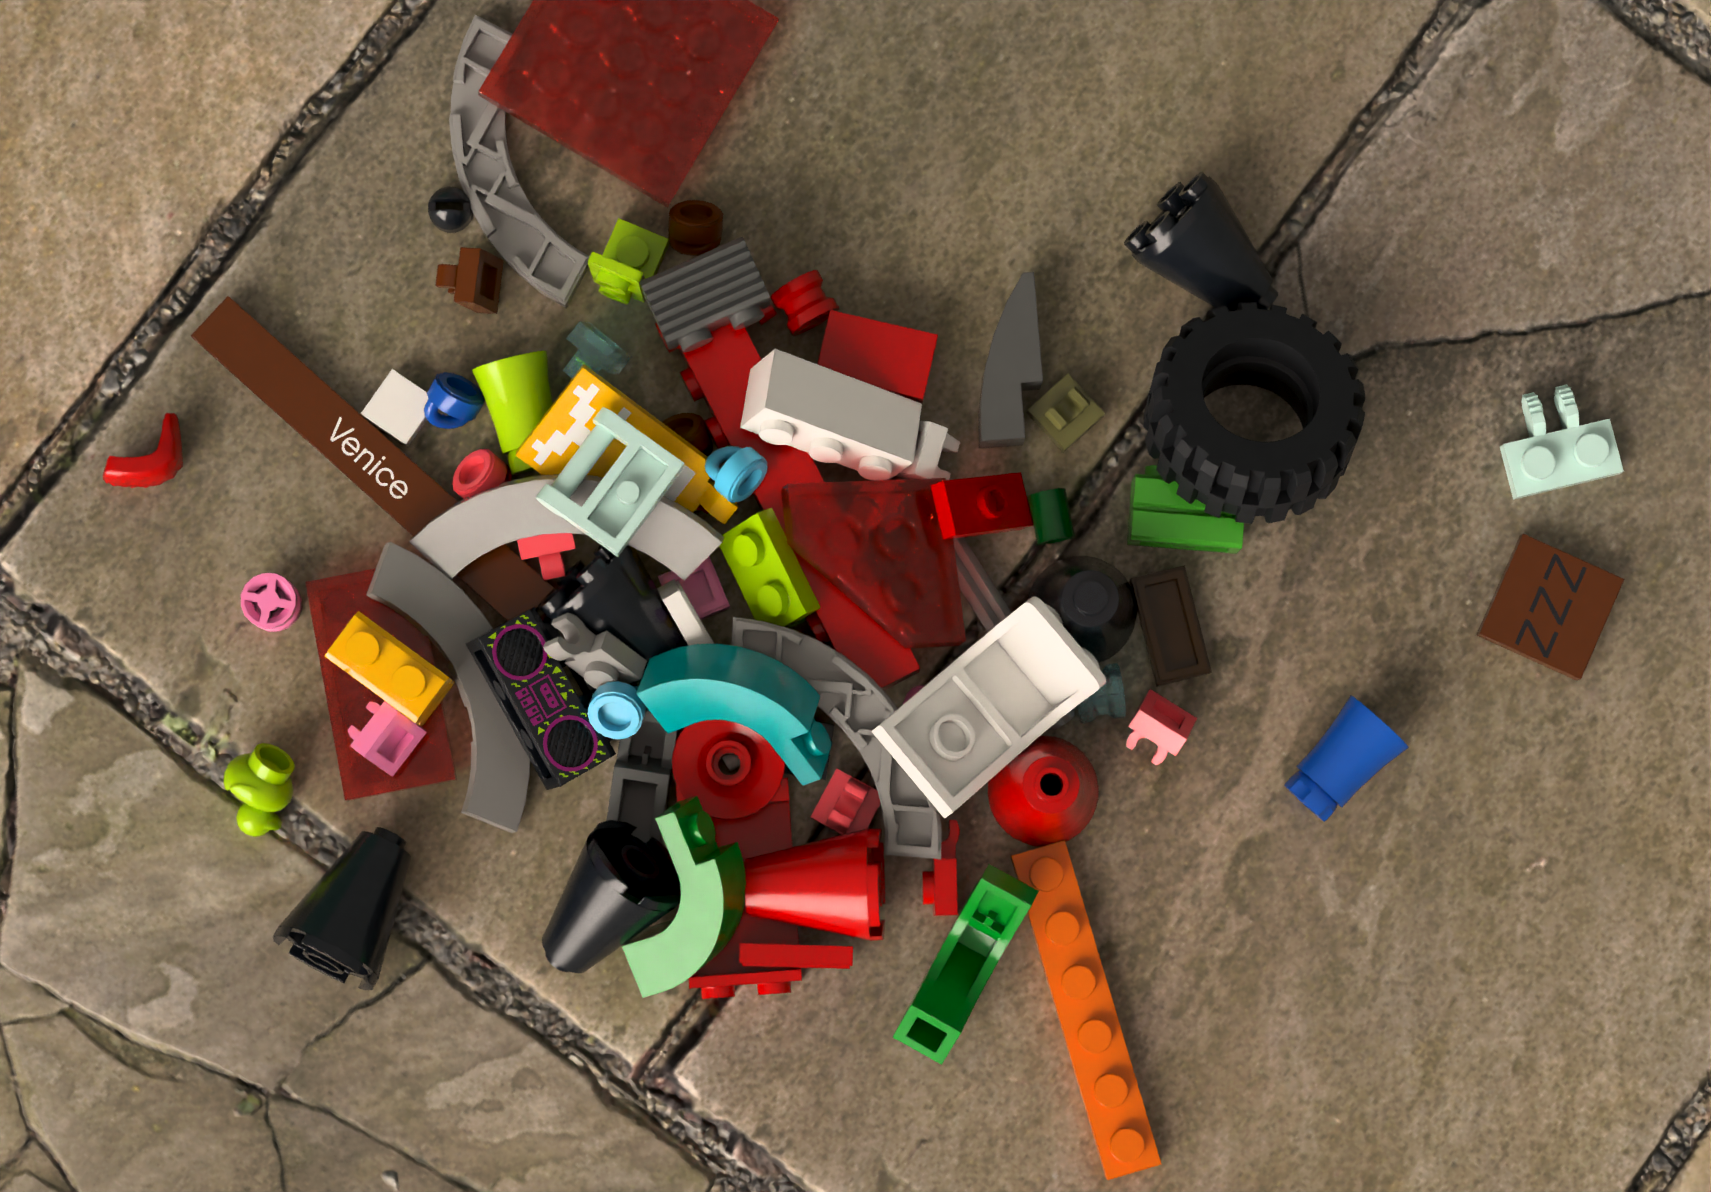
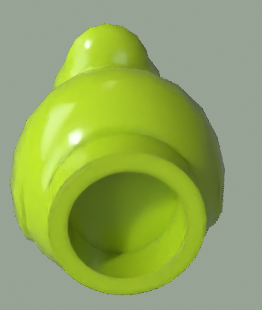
(263, 785)

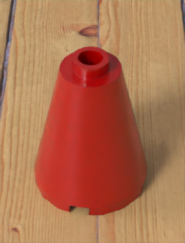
(1029, 812)
(822, 885)

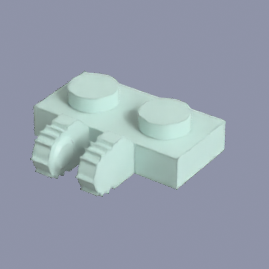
(1559, 457)

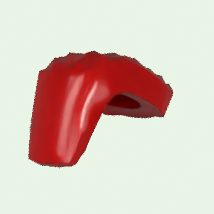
(151, 468)

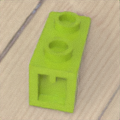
(627, 259)

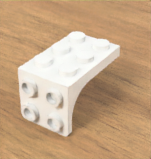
(990, 705)

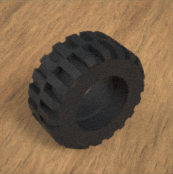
(1264, 352)

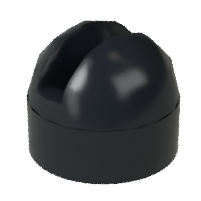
(448, 219)

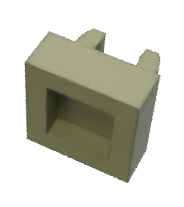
(1065, 413)

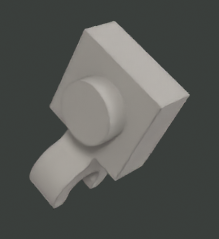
(594, 657)

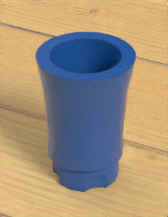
(1344, 759)

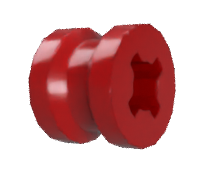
(804, 302)

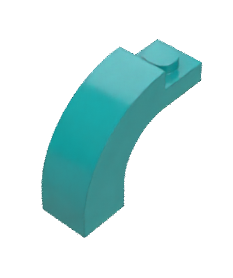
(742, 688)

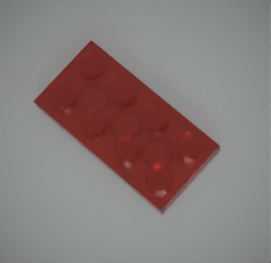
(332, 606)

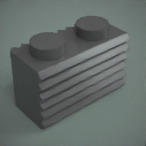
(706, 295)

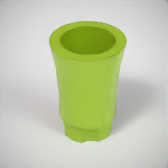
(517, 399)

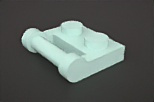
(625, 492)

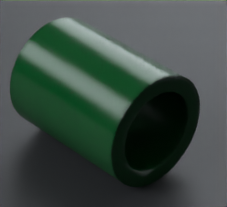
(1051, 516)

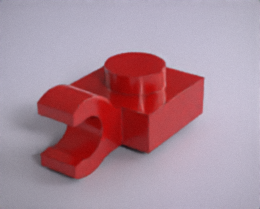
(940, 884)

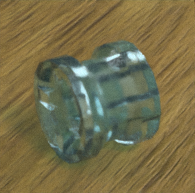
(1107, 700)

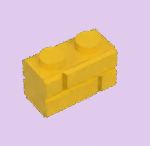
(389, 668)

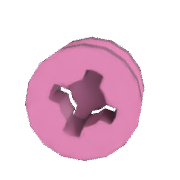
(261, 599)

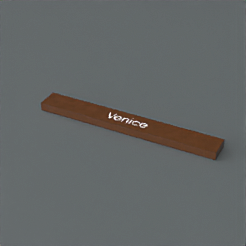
(357, 449)

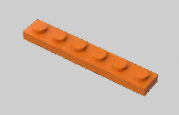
(1086, 1012)

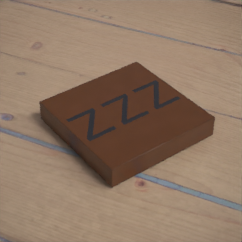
(1550, 607)

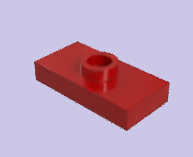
(981, 505)

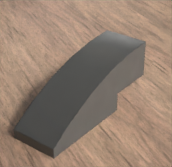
(1011, 368)
(643, 778)

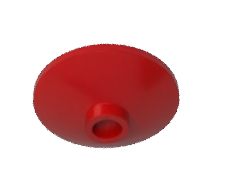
(722, 795)

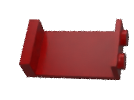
(756, 835)

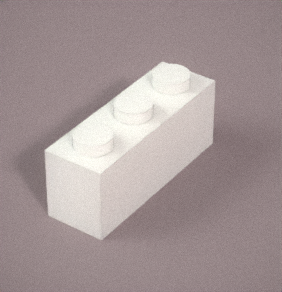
(831, 416)

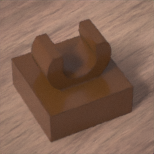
(474, 280)

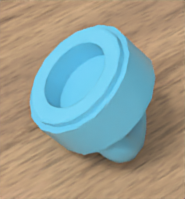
(740, 473)
(616, 710)

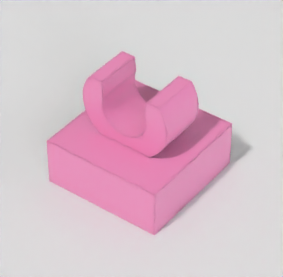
(386, 737)

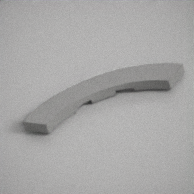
(490, 179)
(513, 513)
(450, 621)
(857, 708)

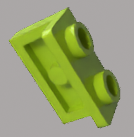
(768, 571)

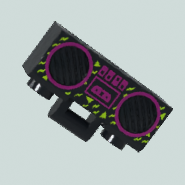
(540, 698)

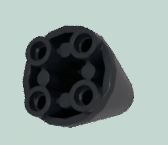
(1203, 247)
(617, 598)

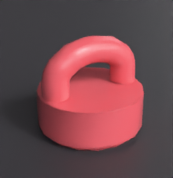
(479, 472)

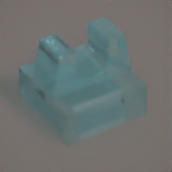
(595, 351)

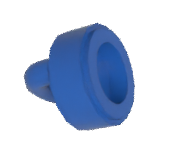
(454, 397)

